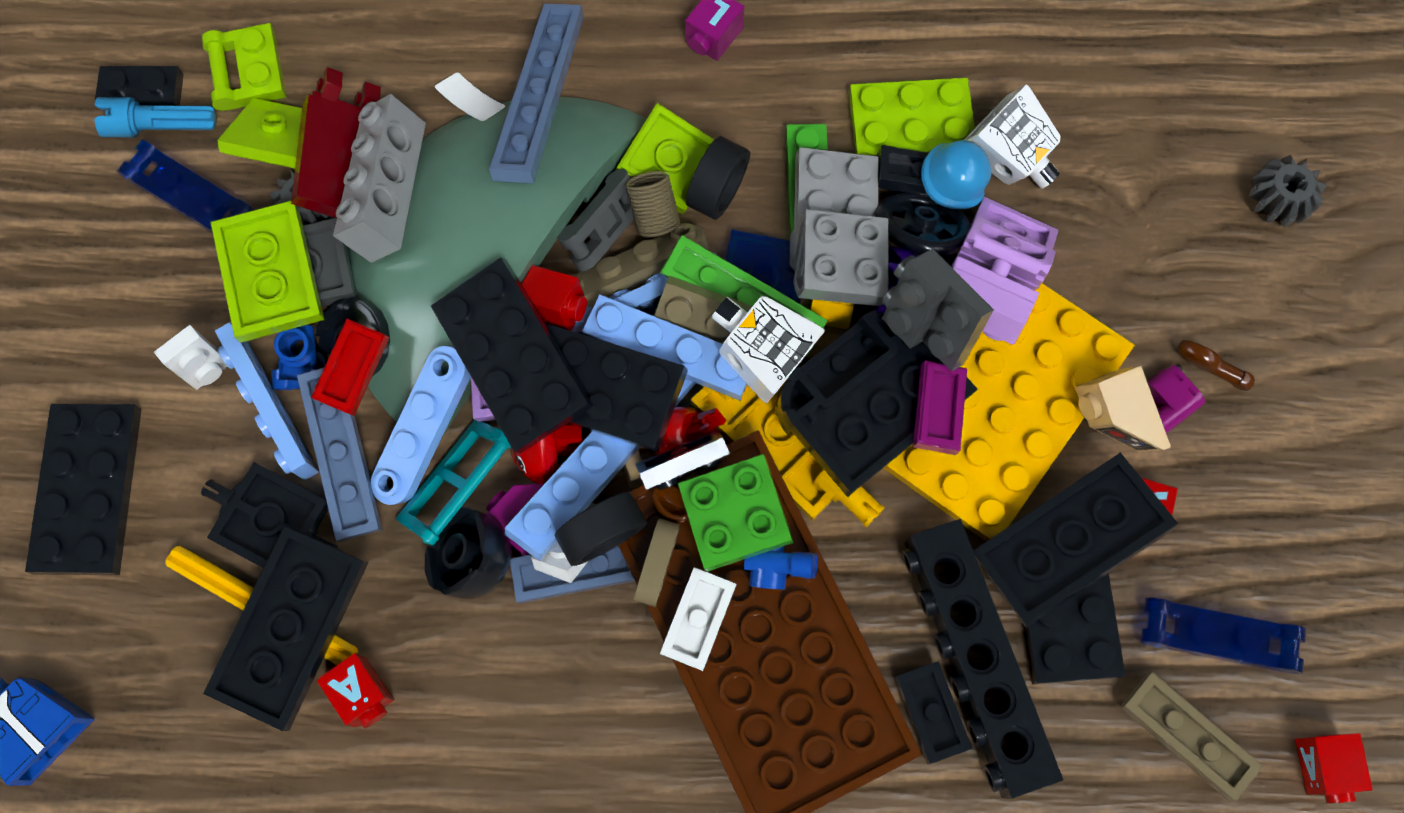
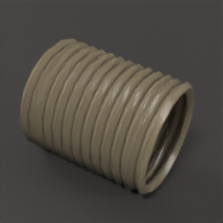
(653, 204)

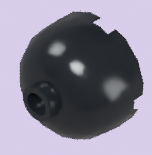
(468, 556)

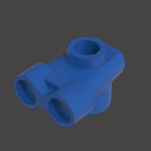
(288, 362)
(771, 568)

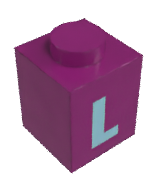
(714, 26)

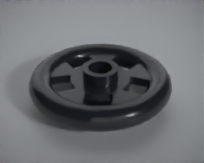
(923, 224)

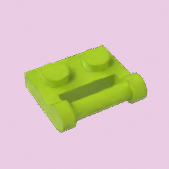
(256, 62)

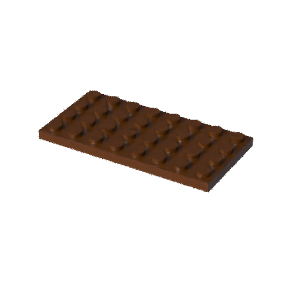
(788, 675)

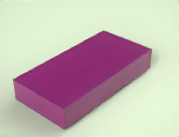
(940, 408)

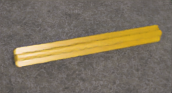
(235, 591)

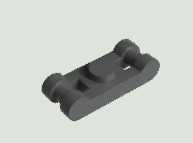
(601, 221)

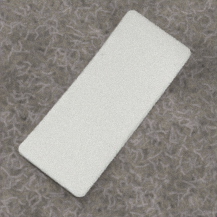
(468, 97)

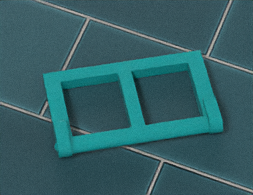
(444, 472)

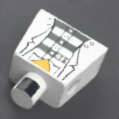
(1018, 139)
(765, 342)

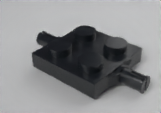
(258, 511)

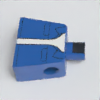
(35, 728)

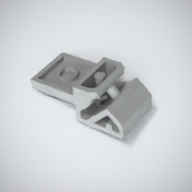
(836, 238)

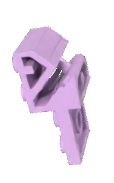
(1005, 264)

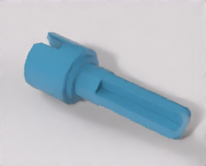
(127, 118)

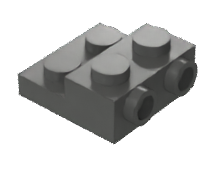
(329, 263)
(935, 308)

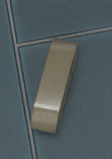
(657, 562)

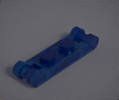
(180, 187)
(1223, 636)

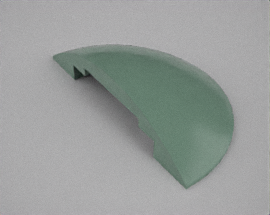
(467, 222)

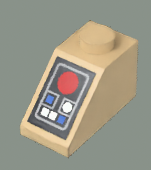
(1123, 409)

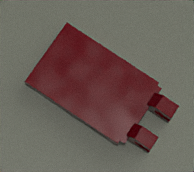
(326, 142)

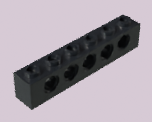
(1035, 763)

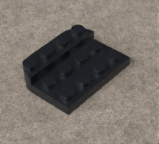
(856, 401)

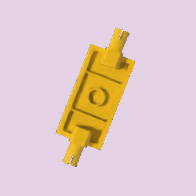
(803, 475)

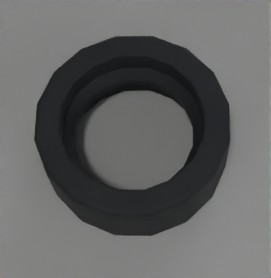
(717, 177)
(600, 528)

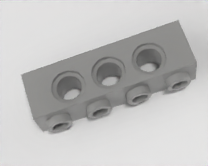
(380, 179)

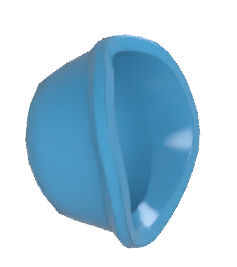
(956, 174)

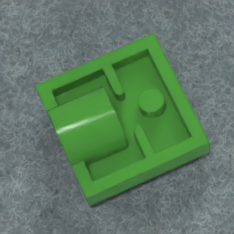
(735, 513)

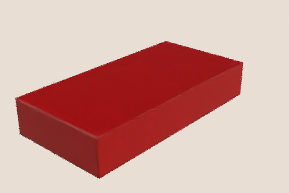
(350, 367)

